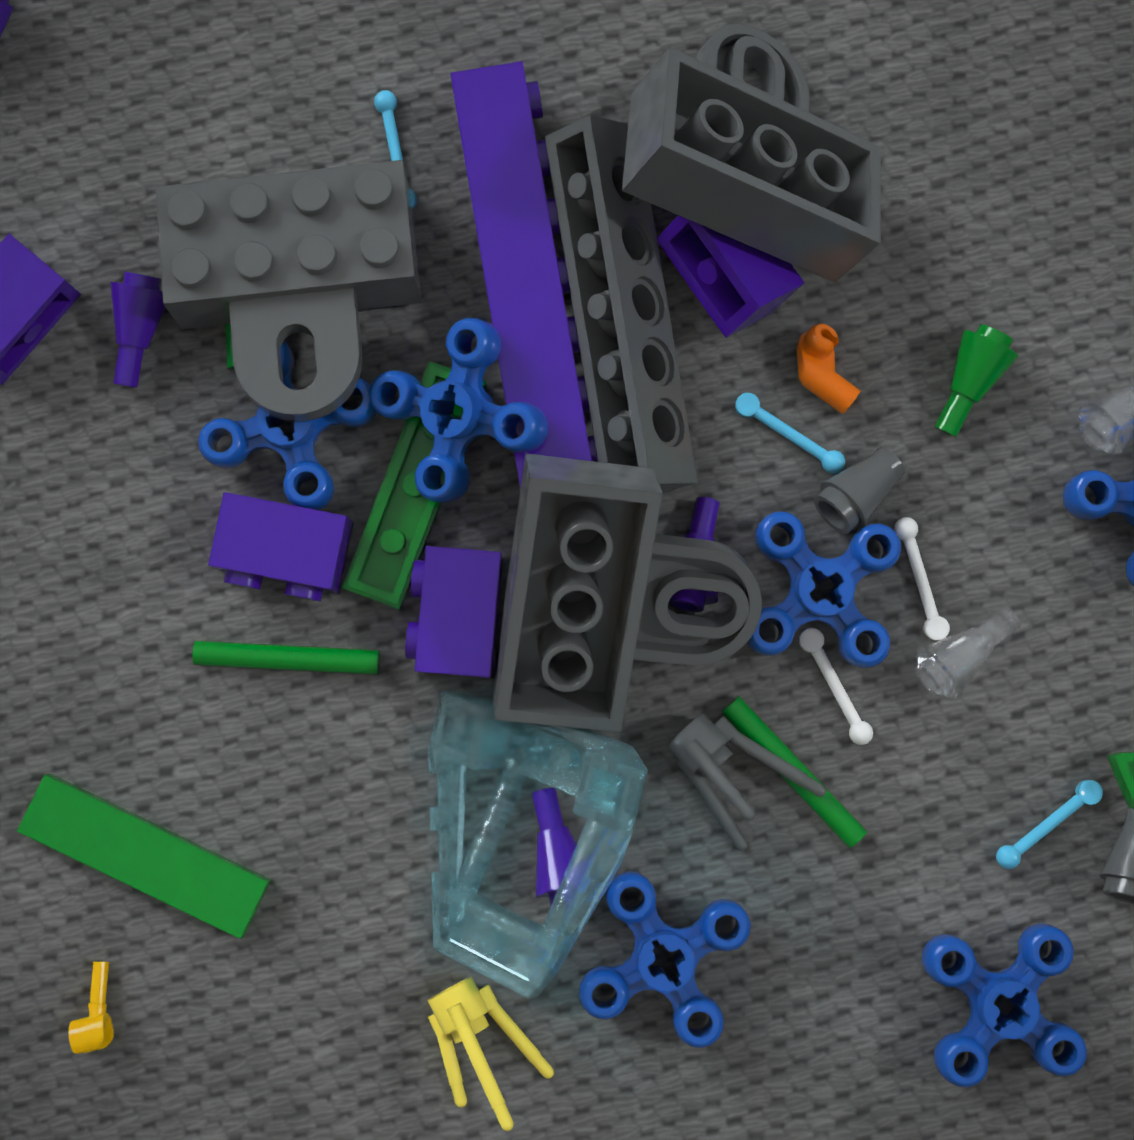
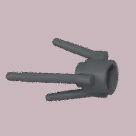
(704, 751)

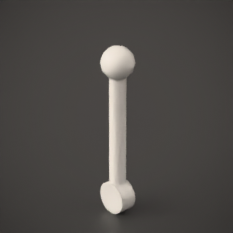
(935, 626)
(811, 641)

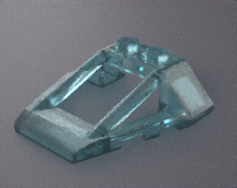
(581, 762)

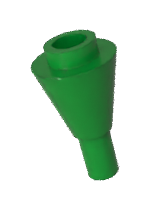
(979, 365)

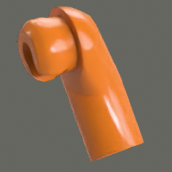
(817, 368)

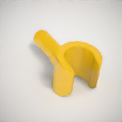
(97, 1029)

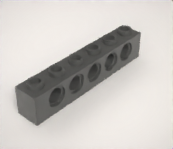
(619, 305)

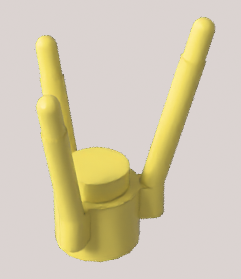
(460, 1014)

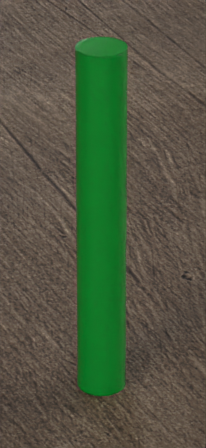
(286, 657)
(827, 806)

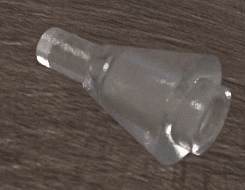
(1108, 421)
(953, 661)

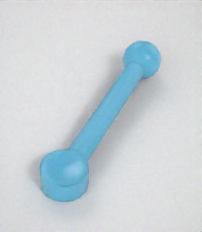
(386, 103)
(748, 406)
(1087, 792)

